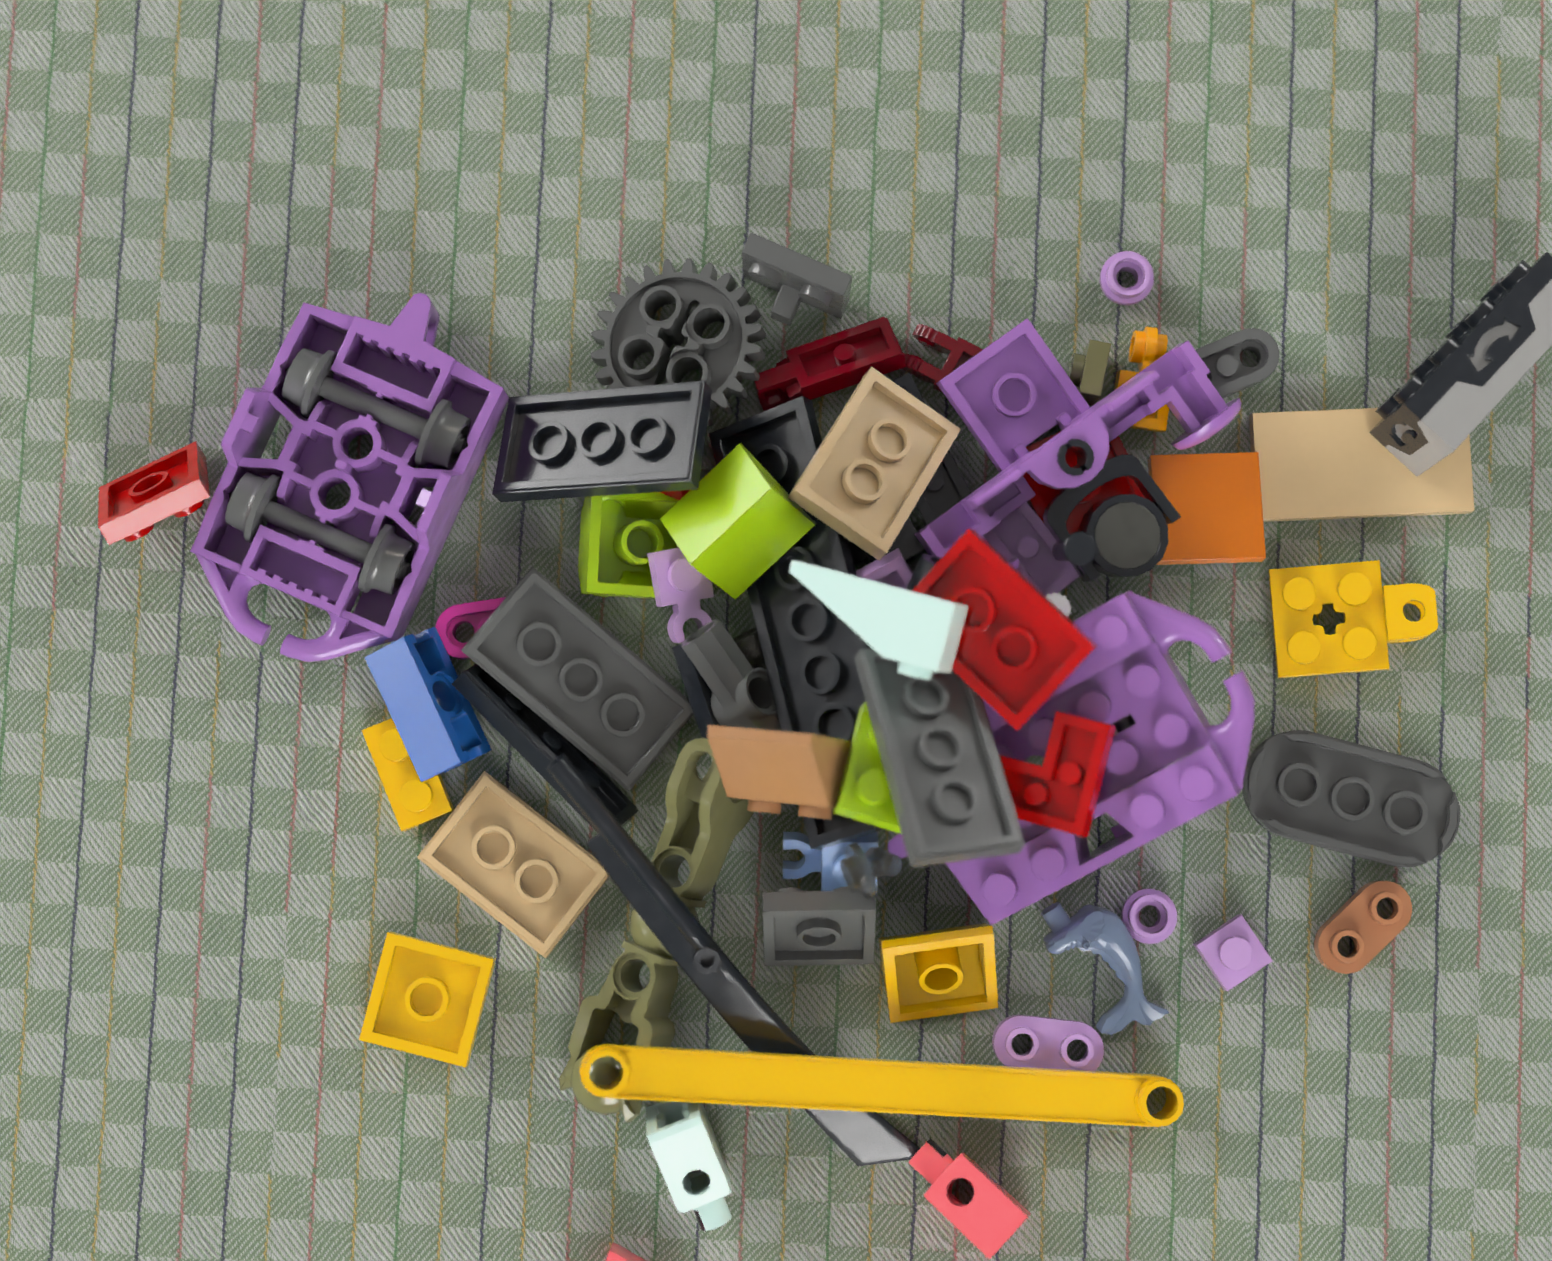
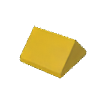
(939, 972)

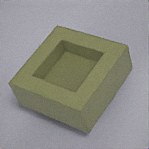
(1089, 370)

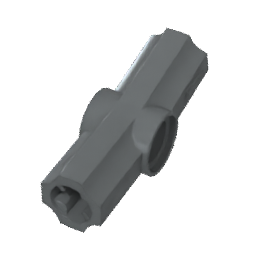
(739, 692)

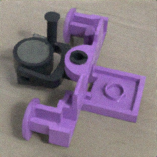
(1020, 392)

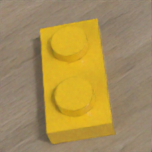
(410, 798)

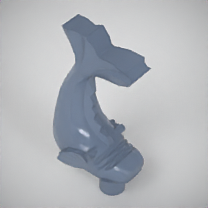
(1107, 935)

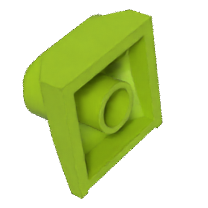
(616, 541)

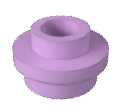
(1136, 265)
(1166, 916)

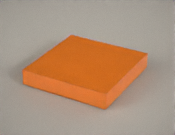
(1217, 507)

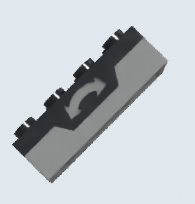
(1471, 369)

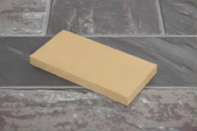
(1335, 469)

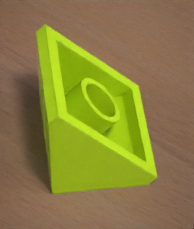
(736, 522)

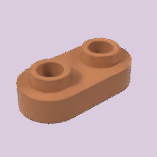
(1363, 925)

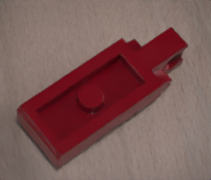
(831, 364)

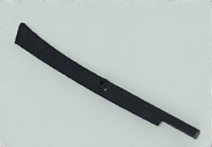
(861, 1135)

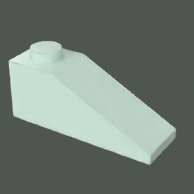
(894, 621)

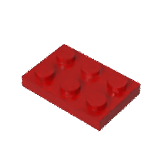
(1013, 637)

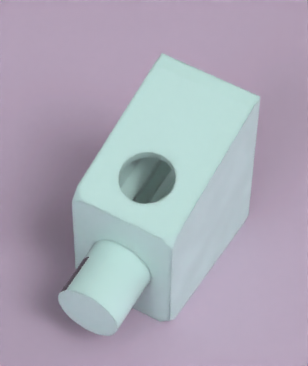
(683, 1143)

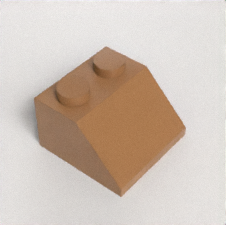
(779, 768)

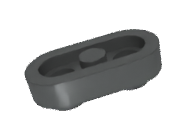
(1224, 362)

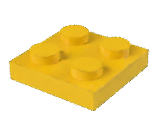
(427, 999)

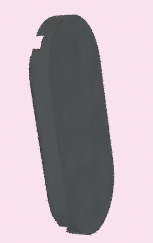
(1350, 798)

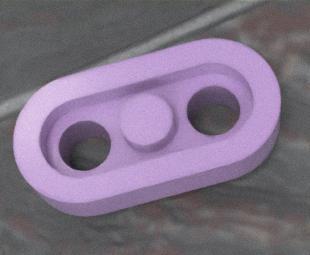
(1048, 1043)

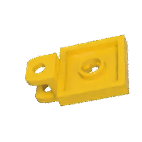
(1370, 615)

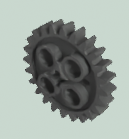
(634, 331)

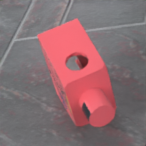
(992, 1212)

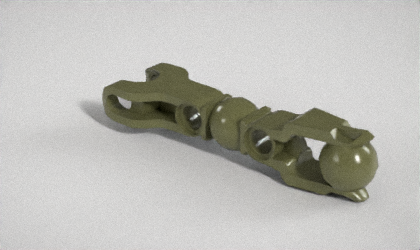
(698, 829)

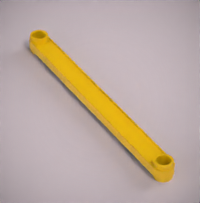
(882, 1085)

